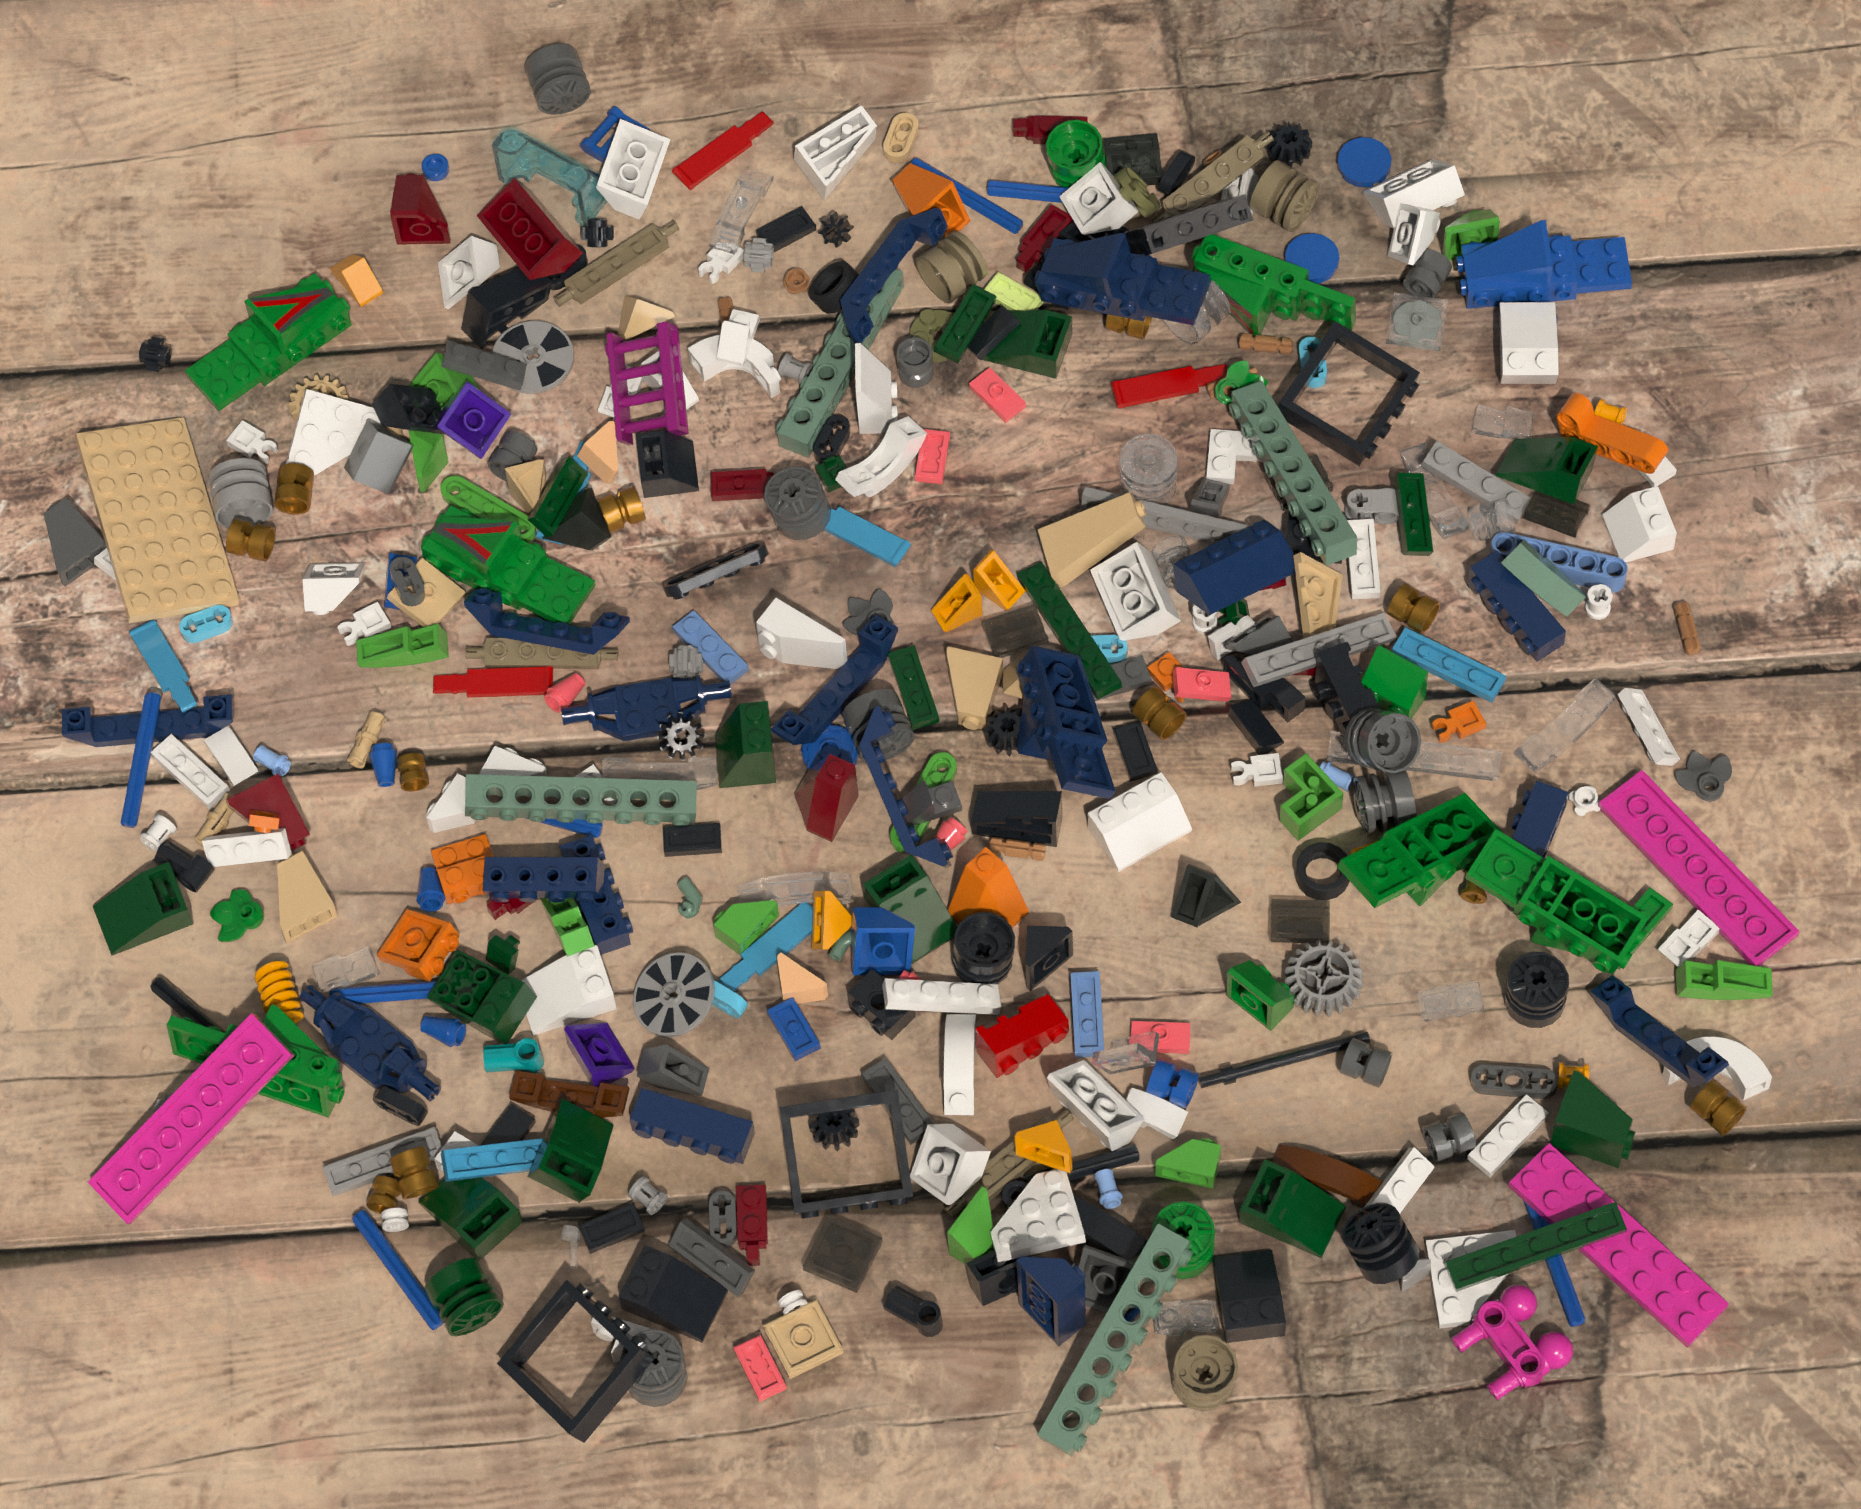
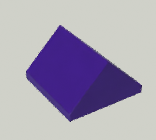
(472, 419)
(598, 1052)

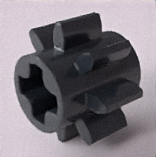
(597, 232)
(829, 232)
(155, 354)

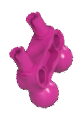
(1512, 1343)

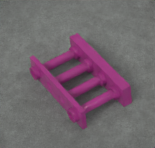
(671, 392)

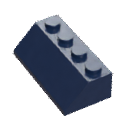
(1234, 567)
(1052, 1295)

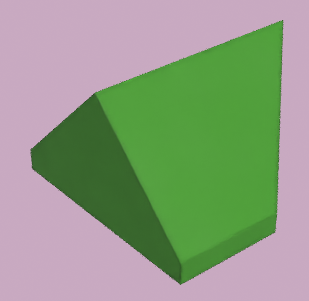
(428, 456)

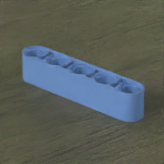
(1572, 561)

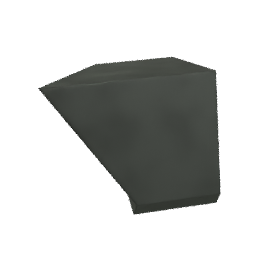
(582, 524)
(1202, 897)

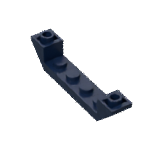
(924, 228)
(488, 610)
(842, 688)
(879, 728)
(117, 730)
(1653, 1037)

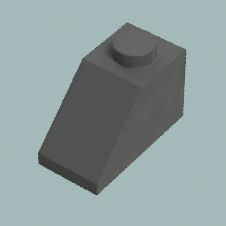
(1262, 636)
(672, 1070)

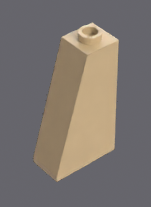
(1089, 536)

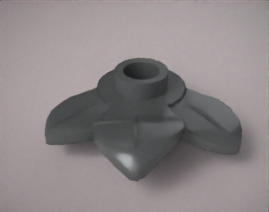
(863, 611)
(1703, 773)

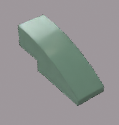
(1544, 578)

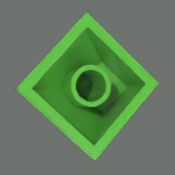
(1469, 228)
(441, 380)
(971, 1231)

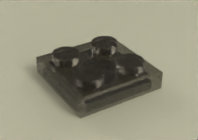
(842, 1254)

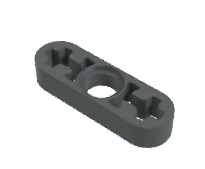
(1522, 1072)

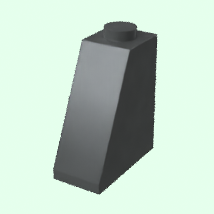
(72, 541)

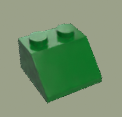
(1396, 682)
(1259, 993)

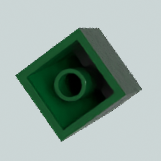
(746, 747)
(1592, 1124)

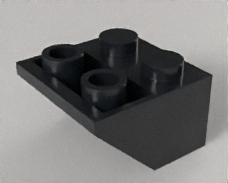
(408, 408)
(666, 464)

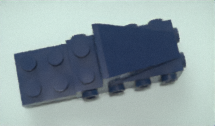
(1113, 281)
(1063, 721)

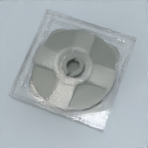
(1417, 321)

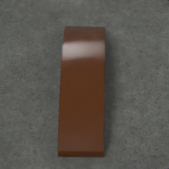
(544, 1094)
(1329, 1173)

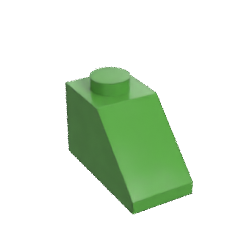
(744, 923)
(1191, 1163)

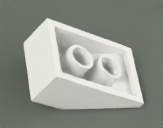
(1528, 343)
(873, 393)
(798, 639)
(569, 991)

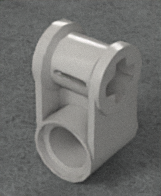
(1373, 504)

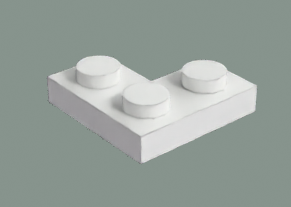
(1224, 451)

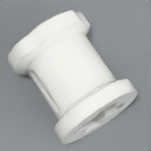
(1598, 602)
(1200, 621)
(157, 832)

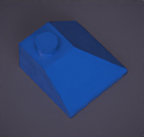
(880, 942)

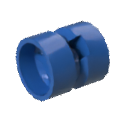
(1162, 1080)

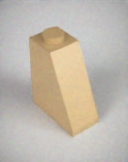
(974, 685)
(302, 898)

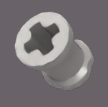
(793, 368)
(638, 1192)

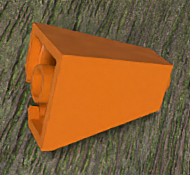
(925, 190)
(989, 888)

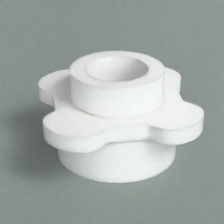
(1582, 793)

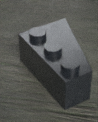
(500, 302)
(1340, 686)
(1019, 815)

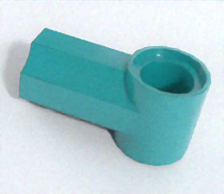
(510, 1057)

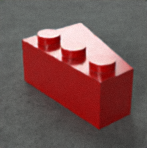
(1021, 1036)

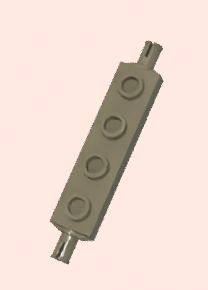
(1215, 177)
(616, 264)
(519, 654)
(1003, 1169)

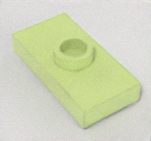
(1012, 294)

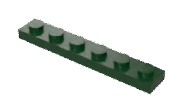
(1069, 628)
(1536, 1246)

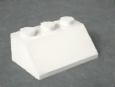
(631, 168)
(1424, 186)
(1135, 594)
(1139, 822)
(1095, 1104)

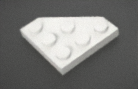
(326, 430)
(1039, 1219)
(1458, 1307)

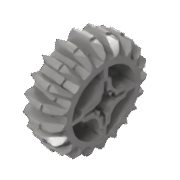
(1300, 971)

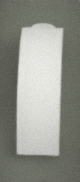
(758, 363)
(886, 462)
(959, 1064)
(1744, 1069)

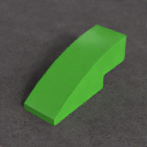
(403, 647)
(568, 925)
(1723, 981)

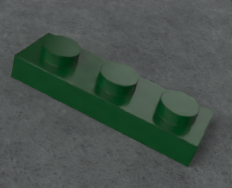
(965, 323)
(557, 496)
(1413, 514)
(913, 687)

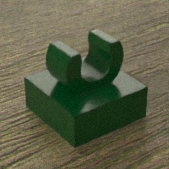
(828, 472)
(1234, 612)
(503, 953)

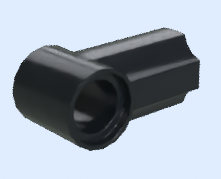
(189, 869)
(913, 1310)

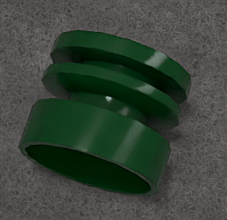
(463, 1297)

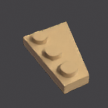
(1317, 594)

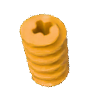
(277, 989)

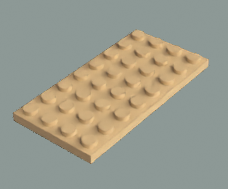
(156, 519)

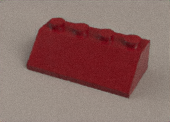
(529, 232)

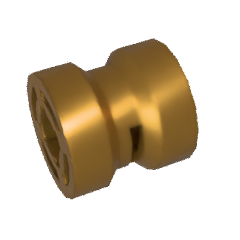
(412, 771)
(384, 1194)

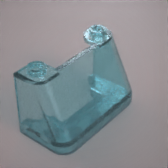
(523, 156)

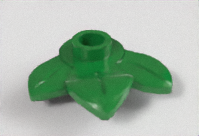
(1236, 377)
(234, 917)

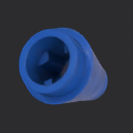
(383, 761)
(430, 892)
(445, 1030)

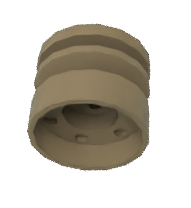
(1284, 196)
(951, 266)
(1208, 1356)

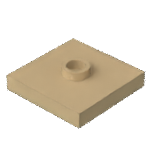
(439, 599)
(803, 1339)

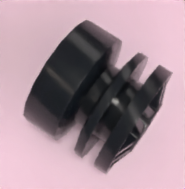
(988, 936)
(1534, 1002)
(1380, 1243)

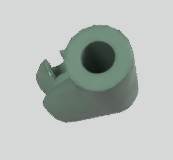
(840, 946)

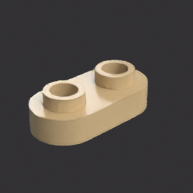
(899, 139)

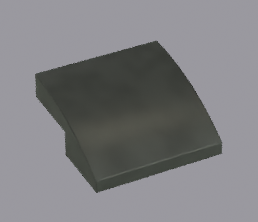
(1136, 152)

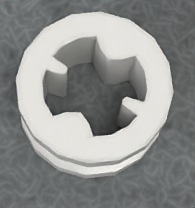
(394, 1219)
(792, 1301)

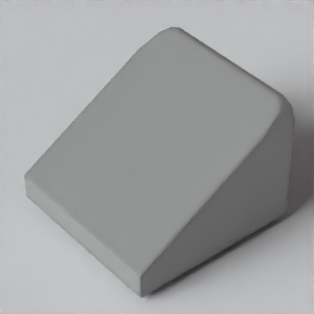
(1419, 1272)

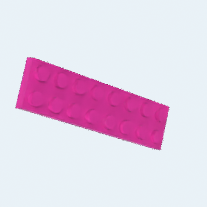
(1698, 869)
(191, 1118)
(1630, 1259)

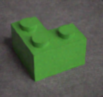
(1313, 798)

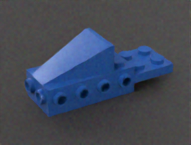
(1540, 268)

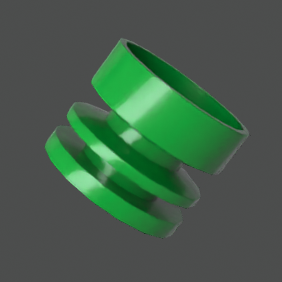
(1073, 151)
(1199, 1228)

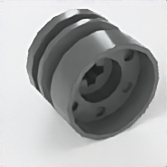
(557, 79)
(797, 503)
(858, 713)
(1382, 740)
(1379, 802)
(666, 1380)

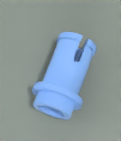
(271, 760)
(1339, 777)
(1108, 1190)

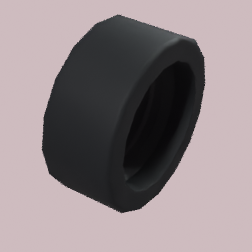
(831, 286)
(1315, 890)

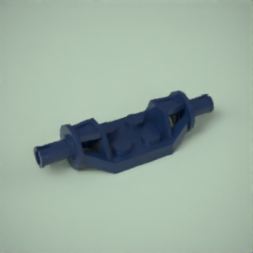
(645, 706)
(369, 1044)

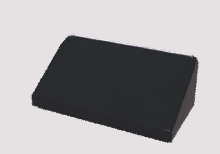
(1255, 727)

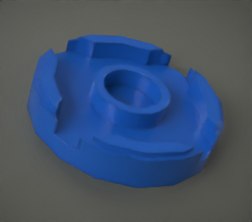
(1364, 162)
(1316, 254)
(833, 741)

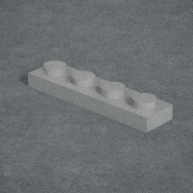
(1473, 479)
(364, 1167)

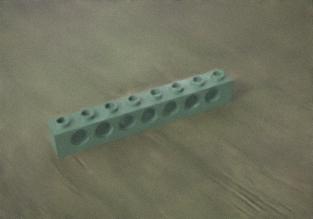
(801, 437)
(1293, 473)
(592, 789)
(1160, 1243)

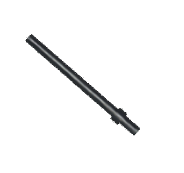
(1228, 1074)

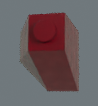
(416, 213)
(827, 796)
(272, 797)

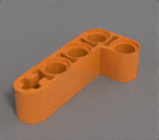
(1613, 439)

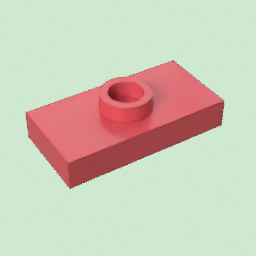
(997, 395)
(932, 457)
(1201, 684)
(1173, 1035)
(760, 1368)

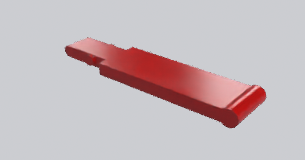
(721, 151)
(1164, 384)
(496, 682)

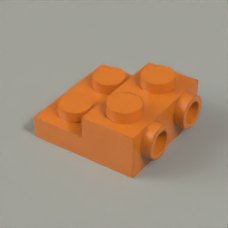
(462, 868)
(419, 945)

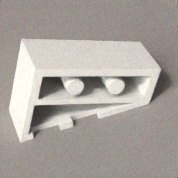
(835, 150)

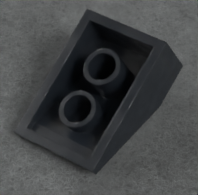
(671, 1294)
(1249, 1296)

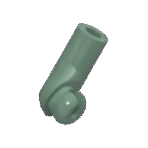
(692, 898)

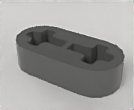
(412, 579)
(729, 1218)

